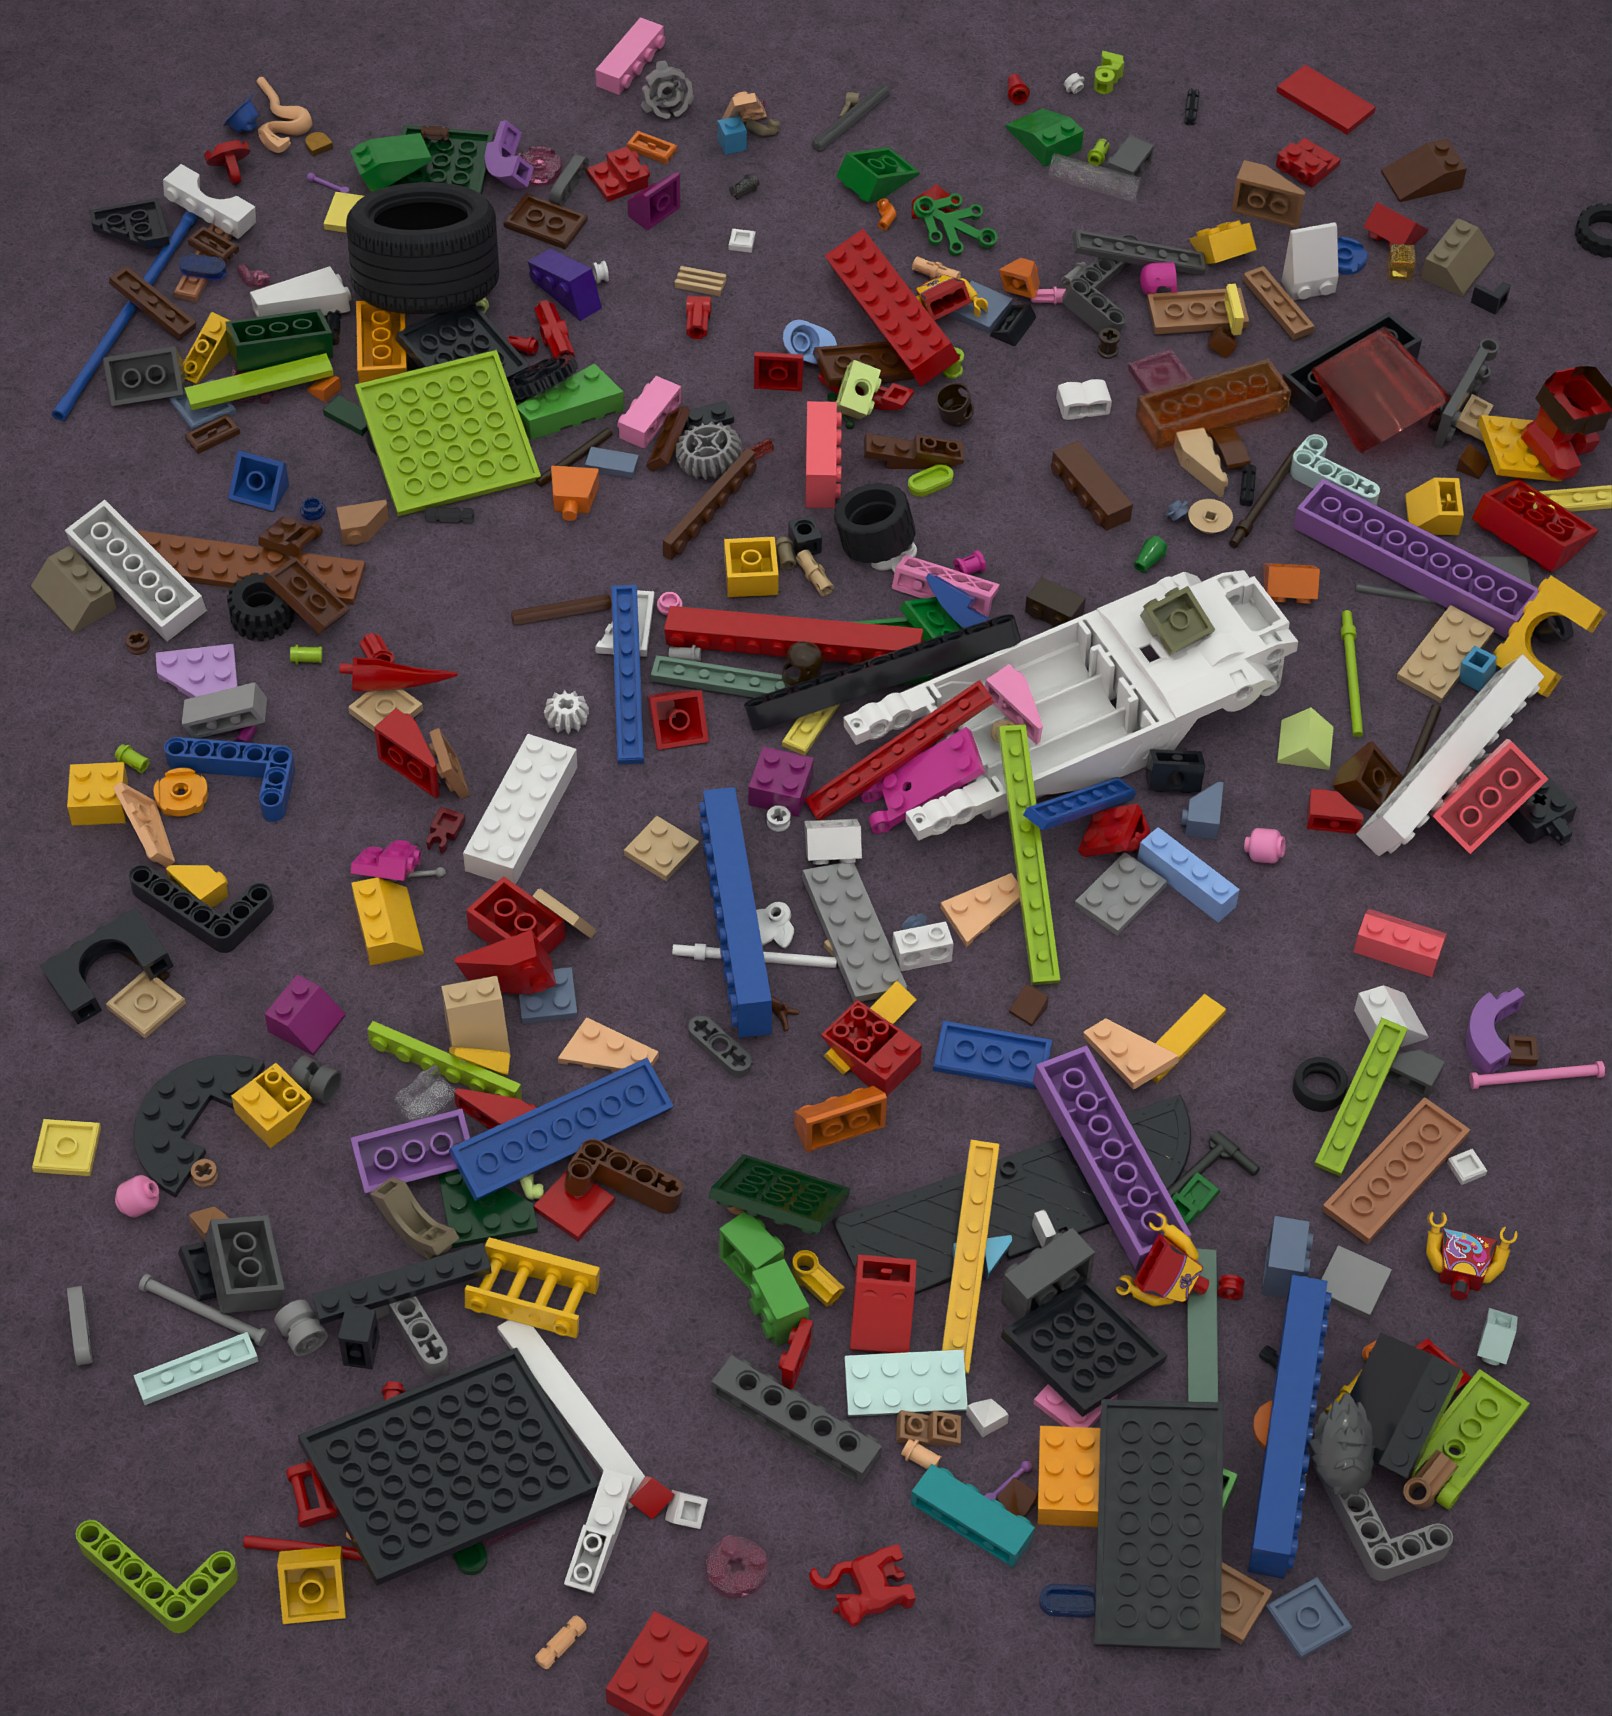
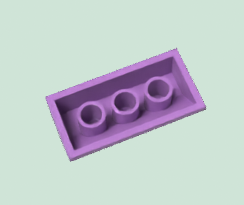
(409, 1149)

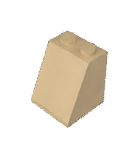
(476, 1014)

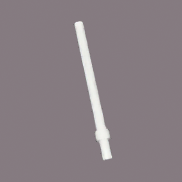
(701, 952)

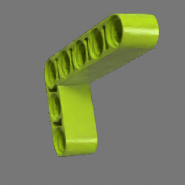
(151, 1582)

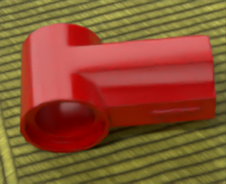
(697, 313)
(374, 647)

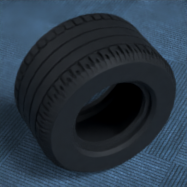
(423, 248)

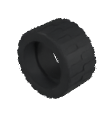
(880, 540)

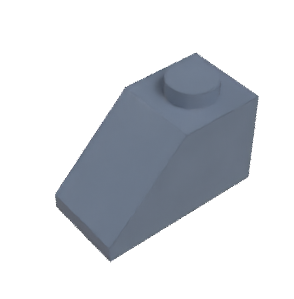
(1203, 813)

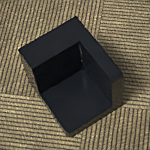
(1491, 300)

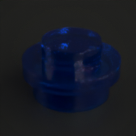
(312, 508)

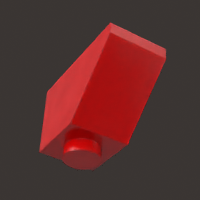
(1332, 813)

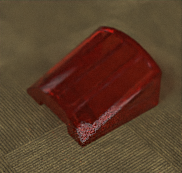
(1378, 388)

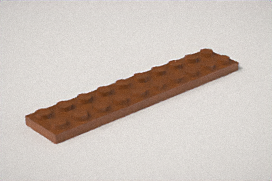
(225, 563)

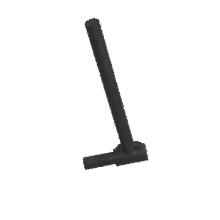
(1221, 1148)

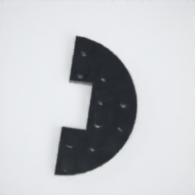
(175, 1107)

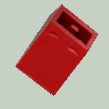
(873, 1047)
(882, 1304)

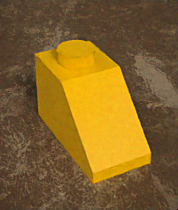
(200, 882)

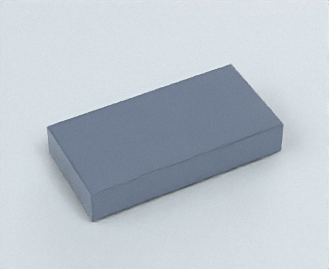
(612, 462)

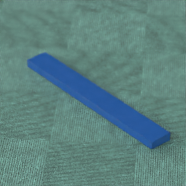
(627, 675)

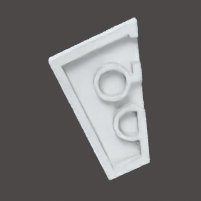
(645, 611)

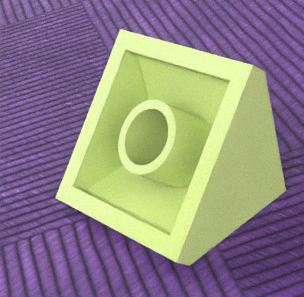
(1305, 740)

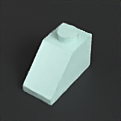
(1497, 1337)

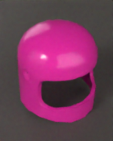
(1156, 275)

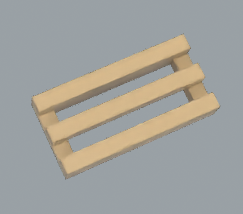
(697, 280)

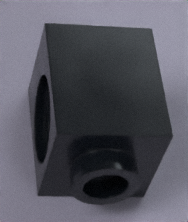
(805, 535)

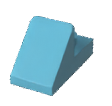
(994, 1252)

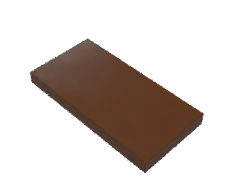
(834, 361)

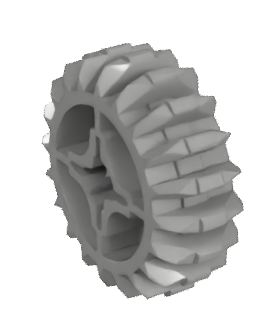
(708, 450)

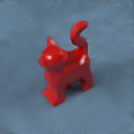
(870, 1578)

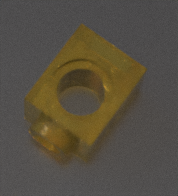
(1401, 262)

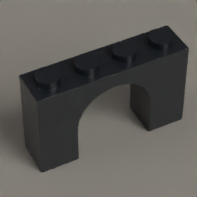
(124, 935)

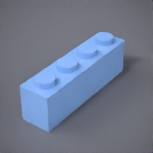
(1188, 874)

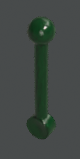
(832, 397)

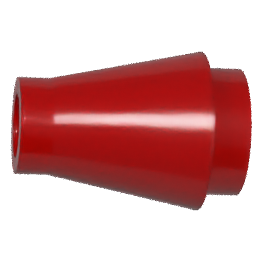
(1017, 89)

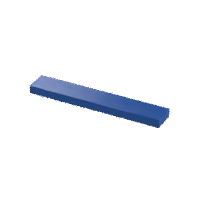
(1079, 803)

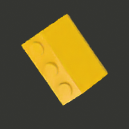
(386, 920)

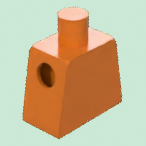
(574, 490)

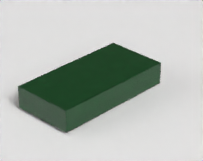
(346, 414)

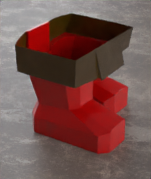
(1571, 412)

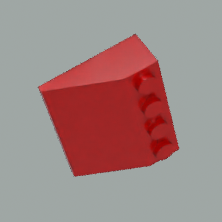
(1539, 533)

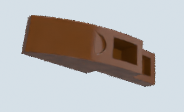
(916, 454)

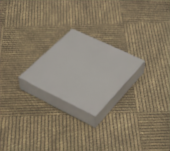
(1355, 1281)

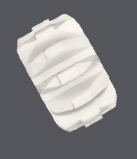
(566, 711)

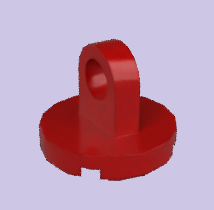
(228, 155)

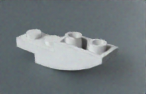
(600, 1531)

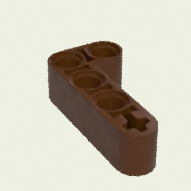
(624, 1174)

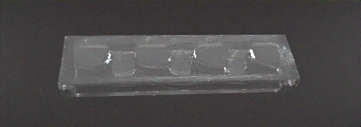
(1094, 177)

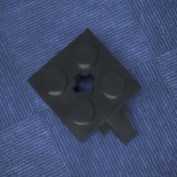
(1545, 815)

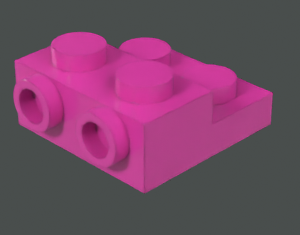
(393, 863)

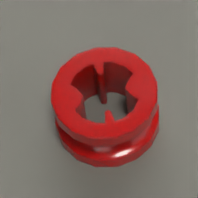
(1231, 1287)

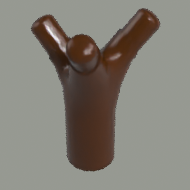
(782, 1010)

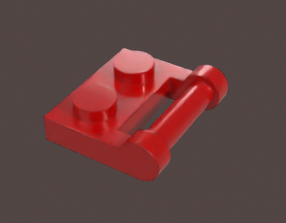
(308, 1516)

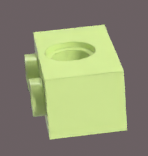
(848, 400)

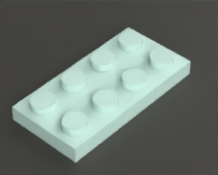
(905, 1382)

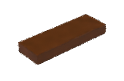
(668, 438)

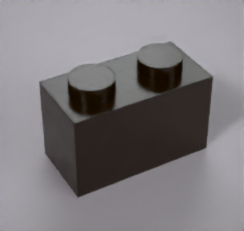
(1054, 603)

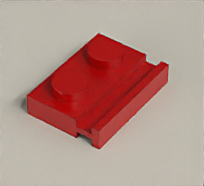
(792, 1362)

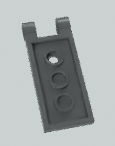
(1469, 385)

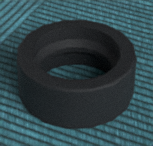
(1314, 1101)

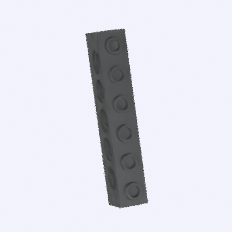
(753, 1403)

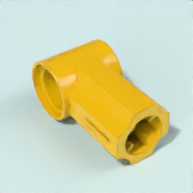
(817, 1279)

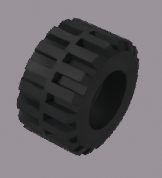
(258, 621)

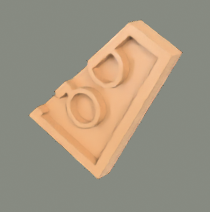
(980, 907)
(604, 1048)
(1128, 1053)

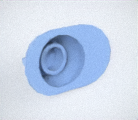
(802, 337)

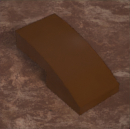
(1230, 448)

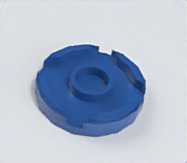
(1352, 260)

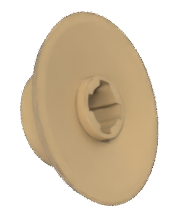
(1210, 516)

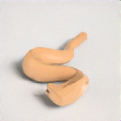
(298, 124)

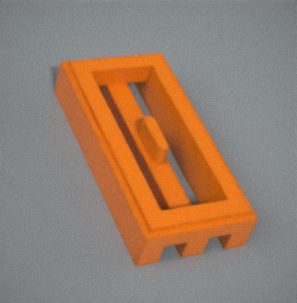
(650, 150)

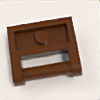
(283, 536)

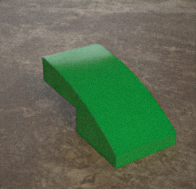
(1195, 1198)

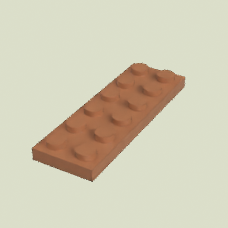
(1395, 1170)

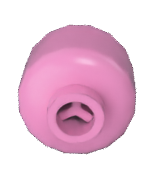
(1265, 845)
(137, 1196)

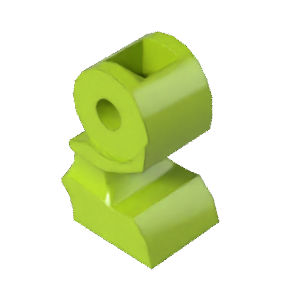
(1108, 73)

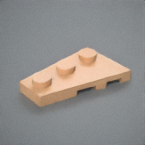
(745, 106)
(147, 823)

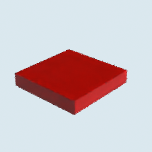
(573, 1213)

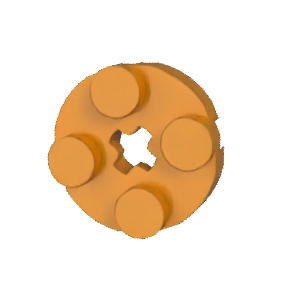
(185, 804)

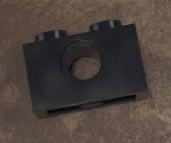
(1187, 764)
(359, 1337)

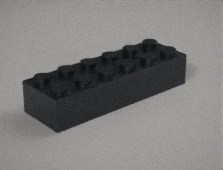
(1305, 390)

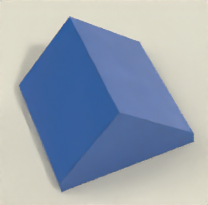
(258, 481)

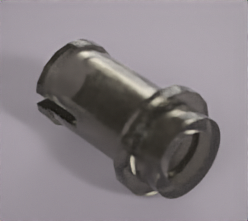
(746, 185)

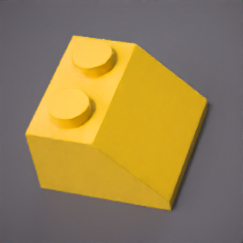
(311, 1584)

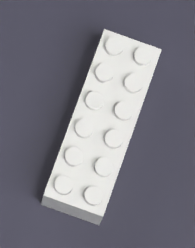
(135, 570)
(520, 809)

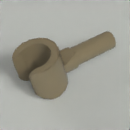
(851, 100)

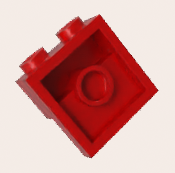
(1306, 162)
(619, 174)

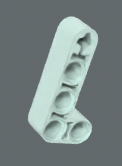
(1311, 466)

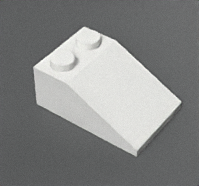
(1311, 262)

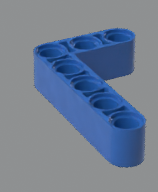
(243, 759)

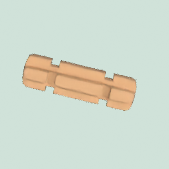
(560, 1642)

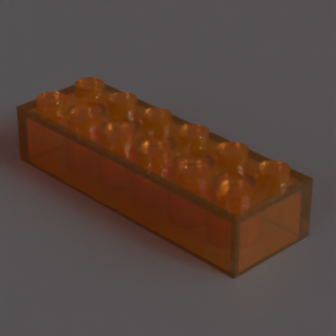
(1213, 402)

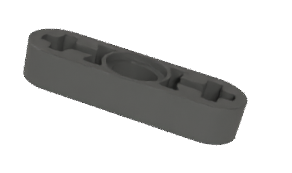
(569, 179)
(724, 1057)

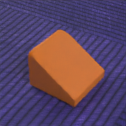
(325, 388)

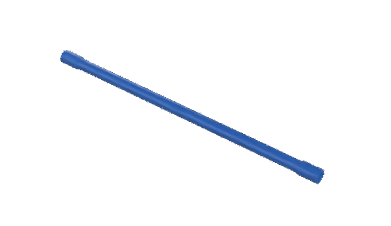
(68, 401)

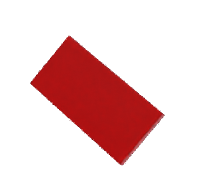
(1325, 99)

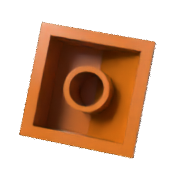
(1291, 581)

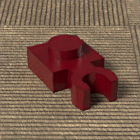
(445, 826)

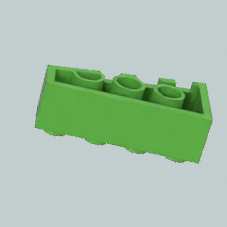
(569, 403)

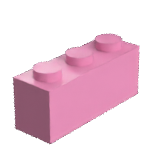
(649, 412)

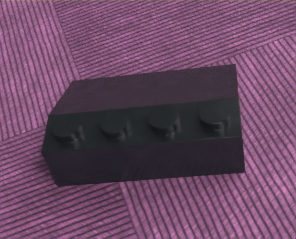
(1404, 1400)

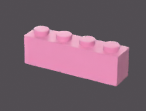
(630, 56)

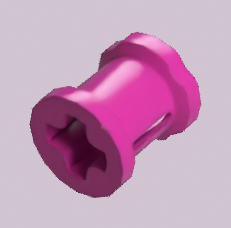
(970, 564)

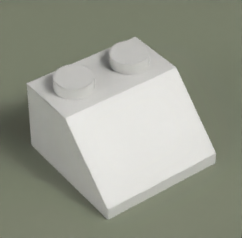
(833, 840)
(1390, 1005)

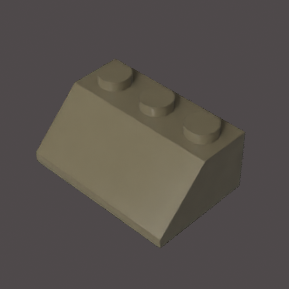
(1458, 258)
(73, 590)

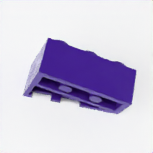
(566, 282)

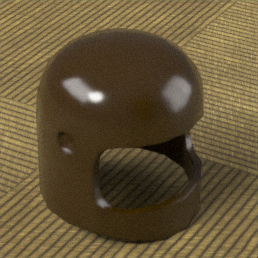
(953, 406)
(806, 658)

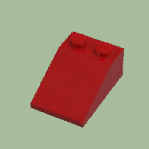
(406, 751)
(516, 961)

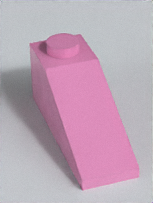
(1015, 700)

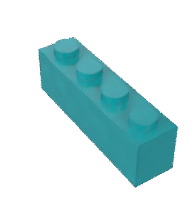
(972, 1515)

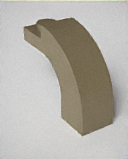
(410, 1219)

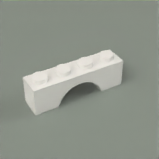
(231, 215)

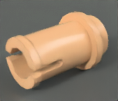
(920, 1454)

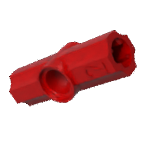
(553, 329)

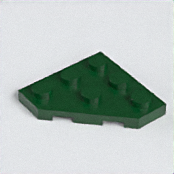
(493, 1216)

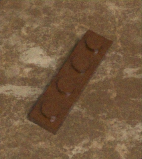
(152, 302)

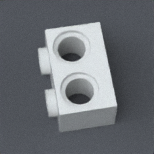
(922, 946)

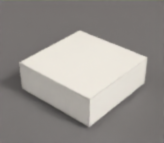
(742, 240)
(1466, 1166)
(1043, 1228)

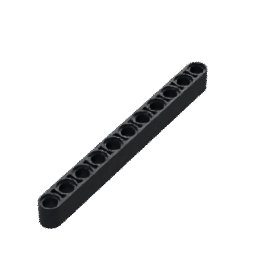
(882, 672)

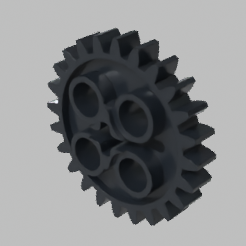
(542, 376)

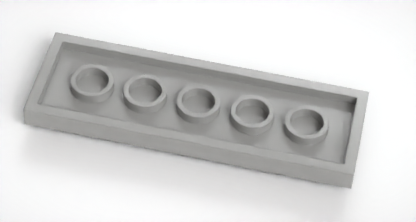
(852, 930)

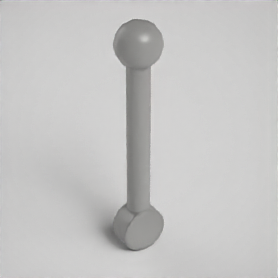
(439, 872)

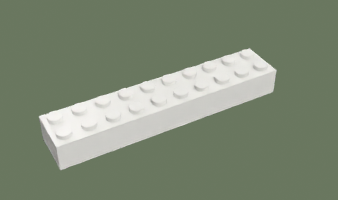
(1450, 757)

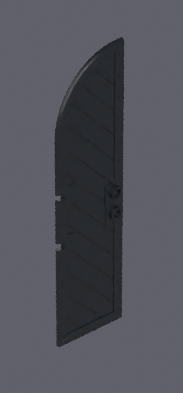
(1044, 1178)

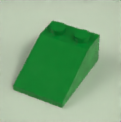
(1047, 133)
(390, 159)
(875, 173)

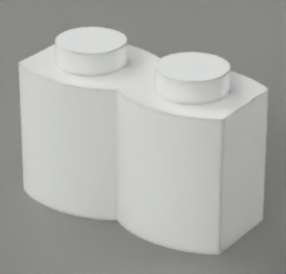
(1083, 399)

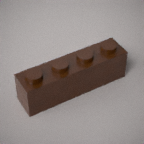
(1091, 486)

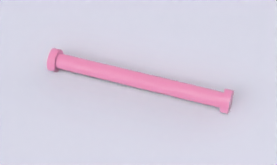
(1536, 1075)

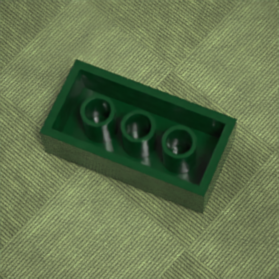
(278, 339)

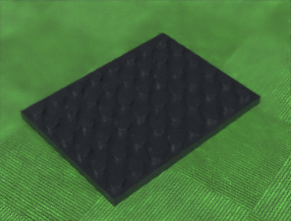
(447, 1465)

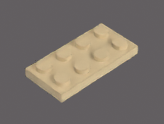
(1438, 659)

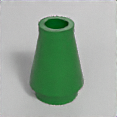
(1151, 552)

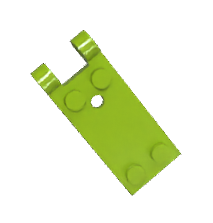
(1476, 1427)

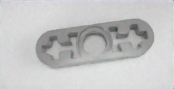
(79, 1325)

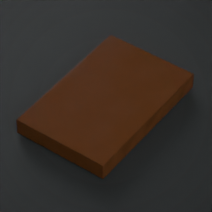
(545, 221)
(306, 595)

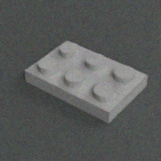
(1120, 893)

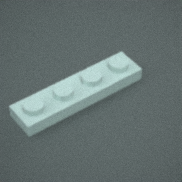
(196, 1368)

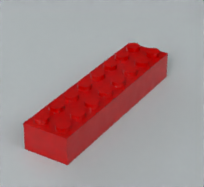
(892, 307)

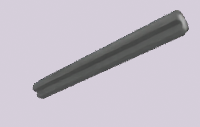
(850, 117)

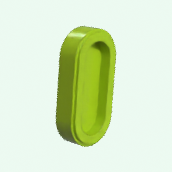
(930, 480)

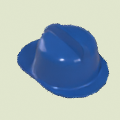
(243, 117)

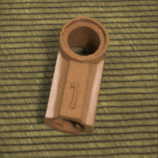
(1432, 1477)

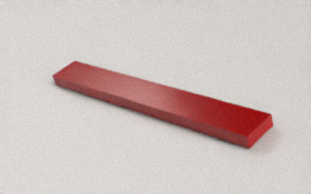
(899, 750)

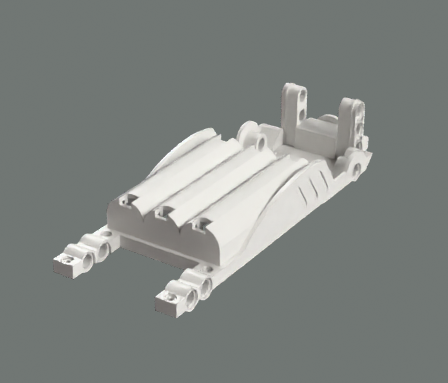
(1082, 731)

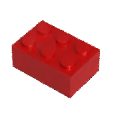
(510, 911)
(657, 1669)

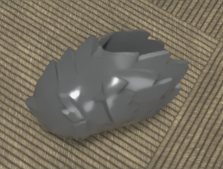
(1344, 1447)

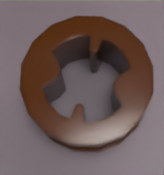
(136, 636)

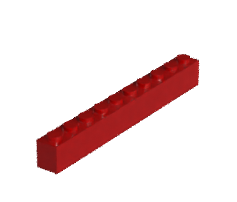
(776, 634)

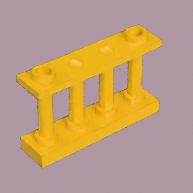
(539, 1265)

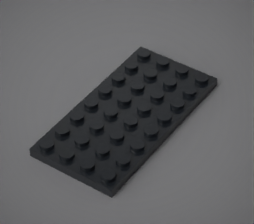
(1160, 1525)

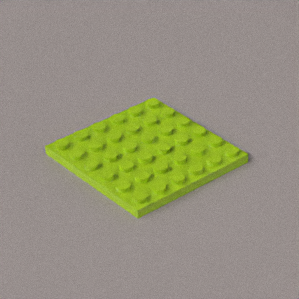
(447, 432)

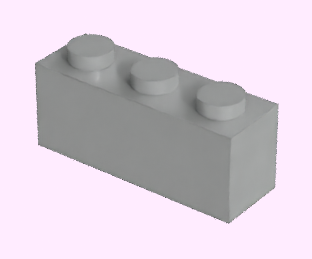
(224, 710)

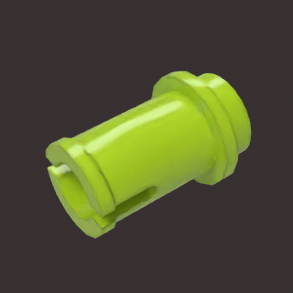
(1097, 154)
(305, 654)
(133, 759)

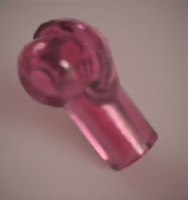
(253, 278)

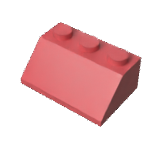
(1399, 942)

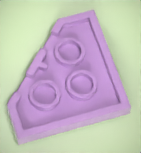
(198, 669)

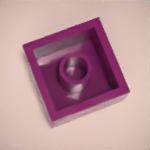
(780, 780)

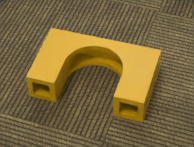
(1552, 600)

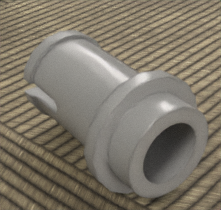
(1078, 267)
(686, 653)

